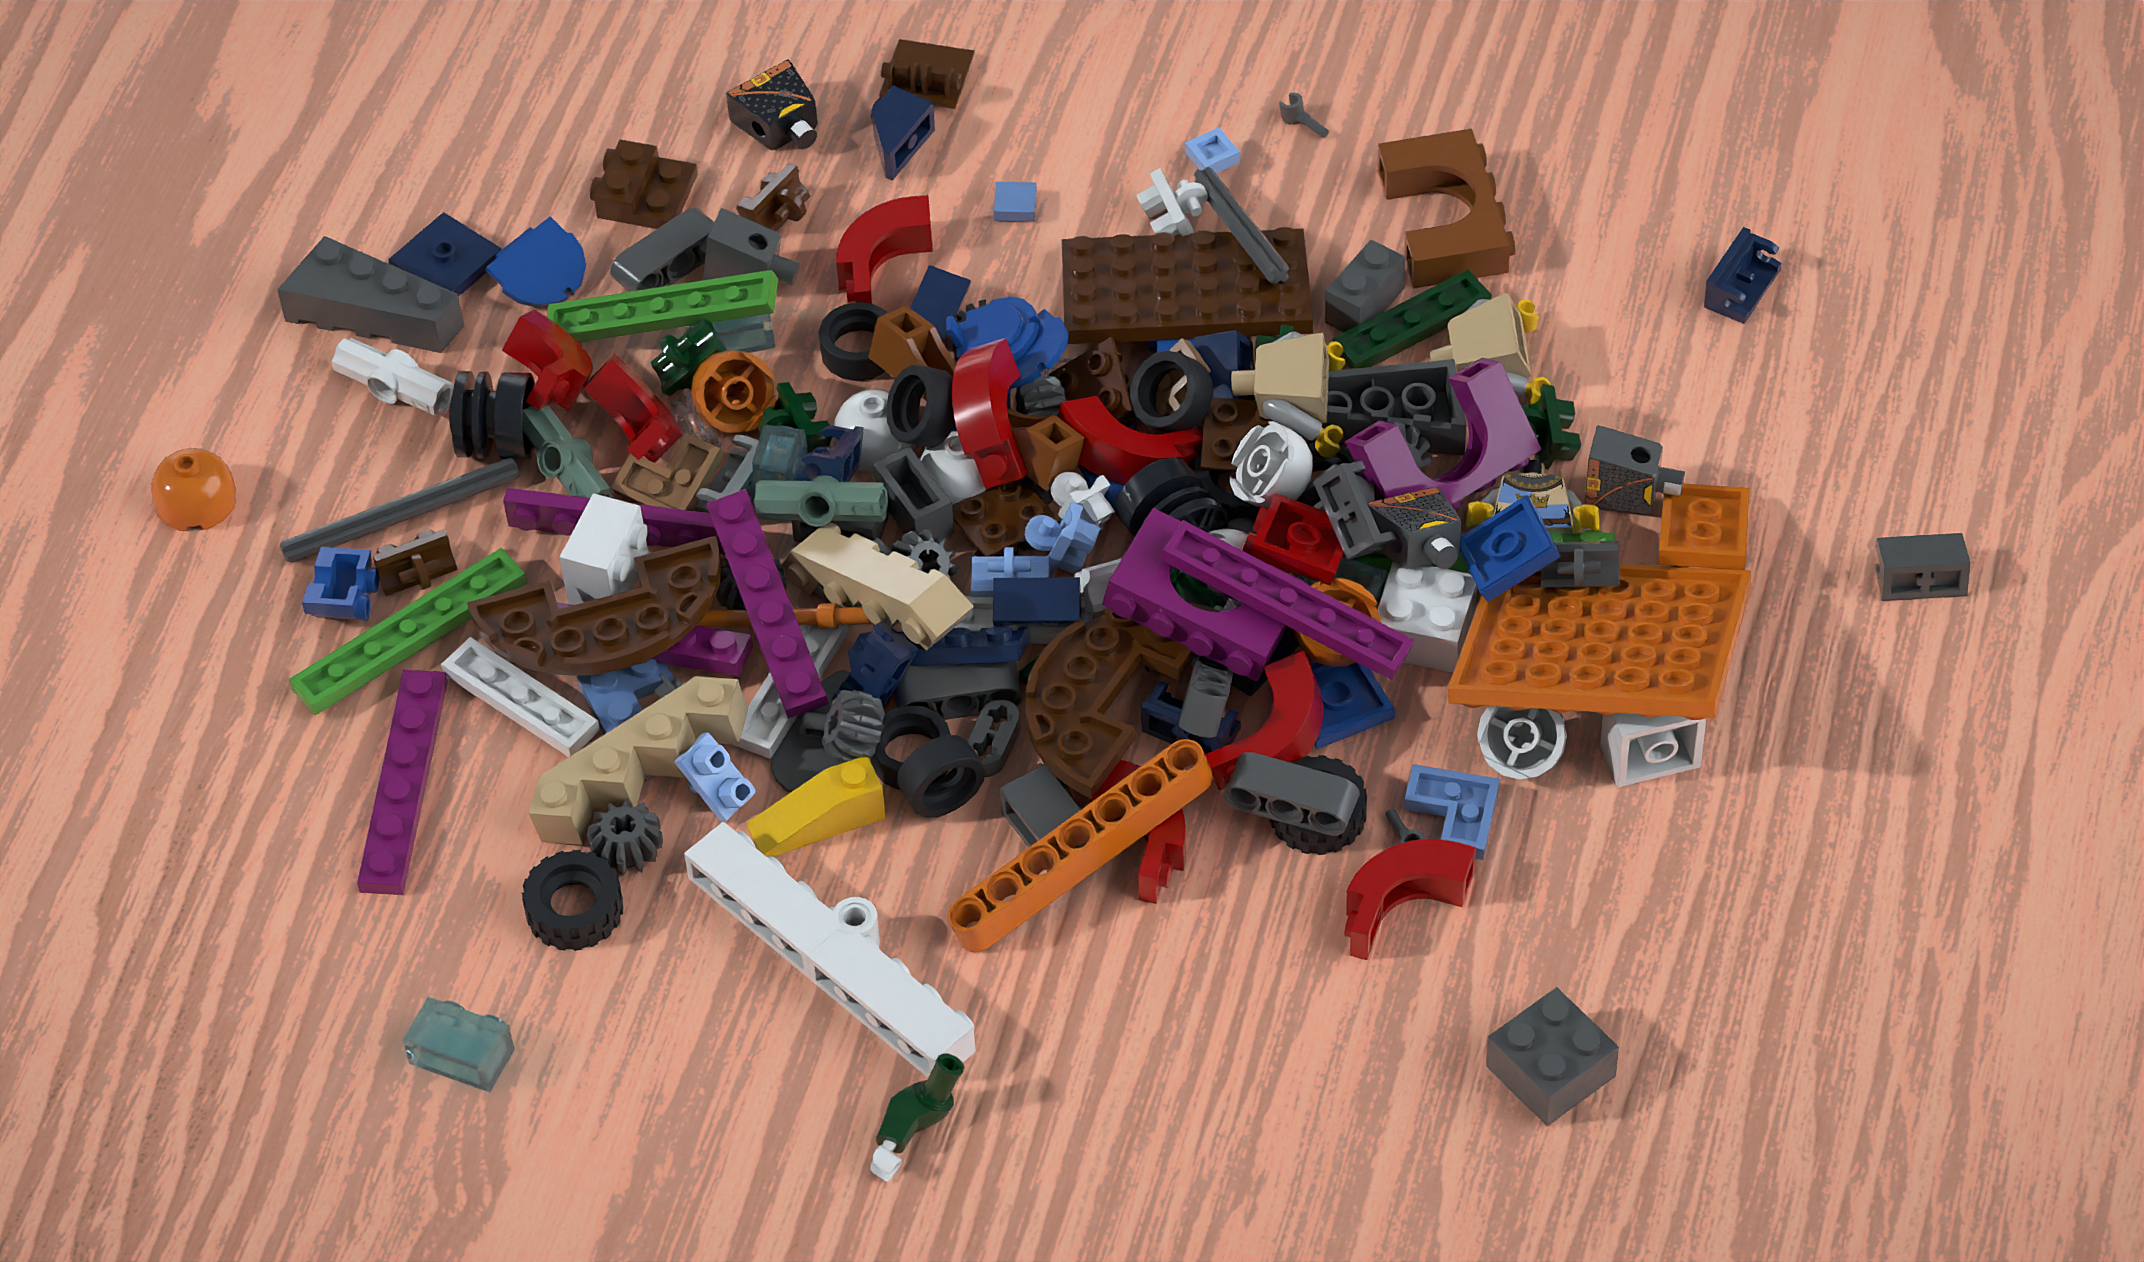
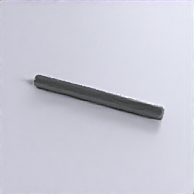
(400, 509)

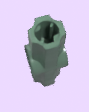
(563, 455)
(845, 499)

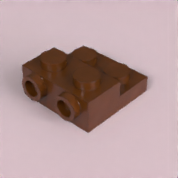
(641, 185)

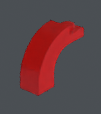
(877, 236)
(553, 357)
(635, 408)
(981, 413)
(1121, 451)
(1291, 725)
(1164, 843)
(1404, 873)

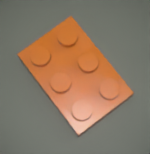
(1705, 527)

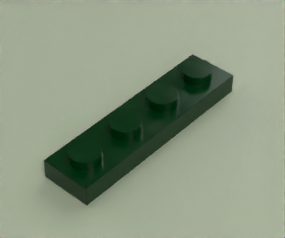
(1410, 321)

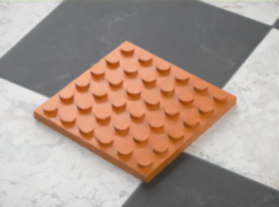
(1628, 648)

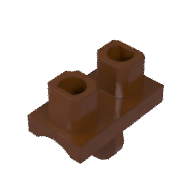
(780, 199)
(414, 562)

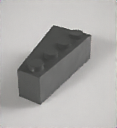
(371, 297)
(1401, 392)

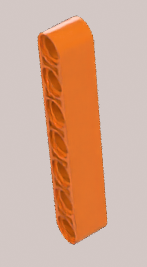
(1072, 865)

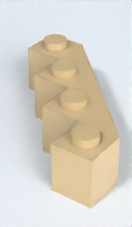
(885, 585)
(641, 746)

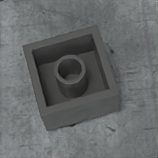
(1552, 1056)

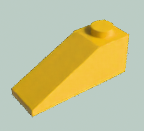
(820, 808)

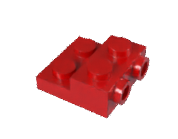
(1296, 540)

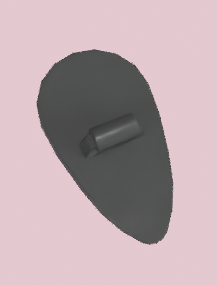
(801, 750)

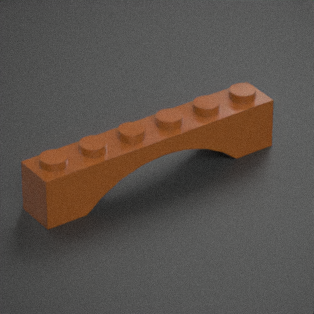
(1044, 441)

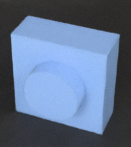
(1212, 151)

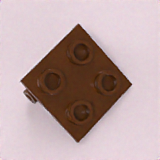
(928, 71)
(1101, 375)
(1224, 429)
(1000, 517)

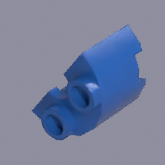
(341, 584)

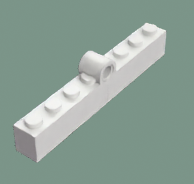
(830, 947)

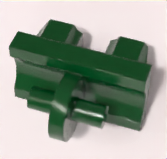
(684, 355)
(796, 412)
(1547, 420)

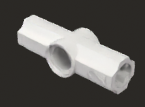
(392, 376)

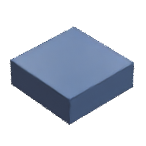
(1015, 201)

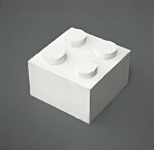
(602, 550)
(1431, 609)
(1650, 747)

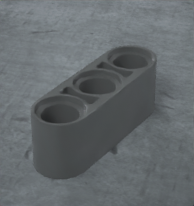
(665, 253)
(959, 688)
(1205, 697)
(1291, 793)

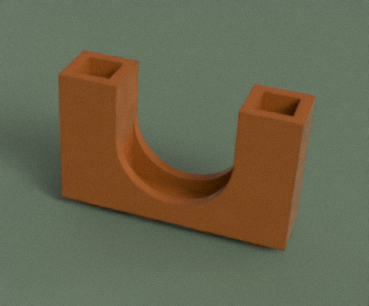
(1456, 167)

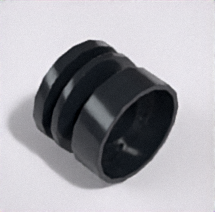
(485, 414)
(1172, 489)

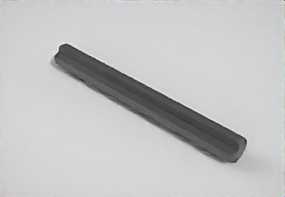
(1242, 226)

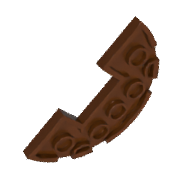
(607, 631)
(1079, 681)

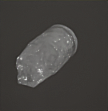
(691, 420)

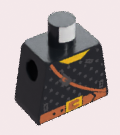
(775, 108)

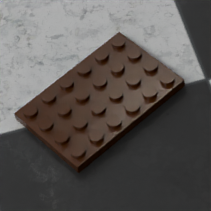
(1180, 287)

